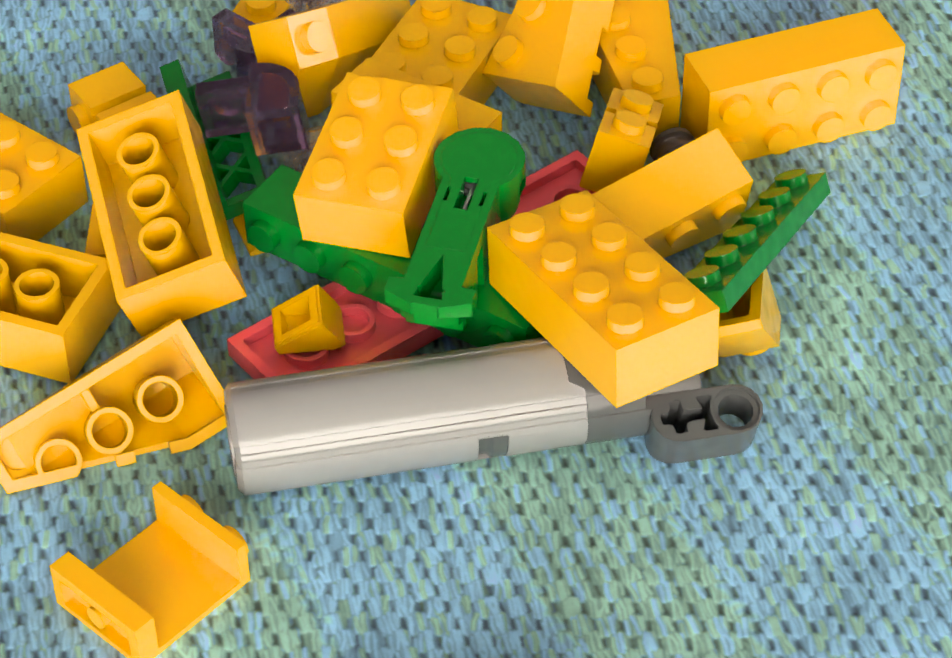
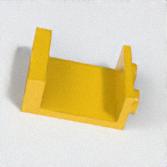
(157, 580)

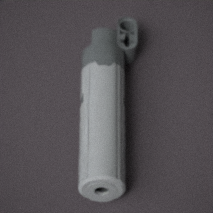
(458, 411)

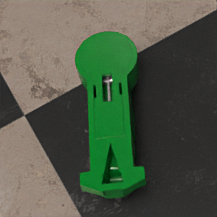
(476, 186)

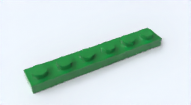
(758, 236)

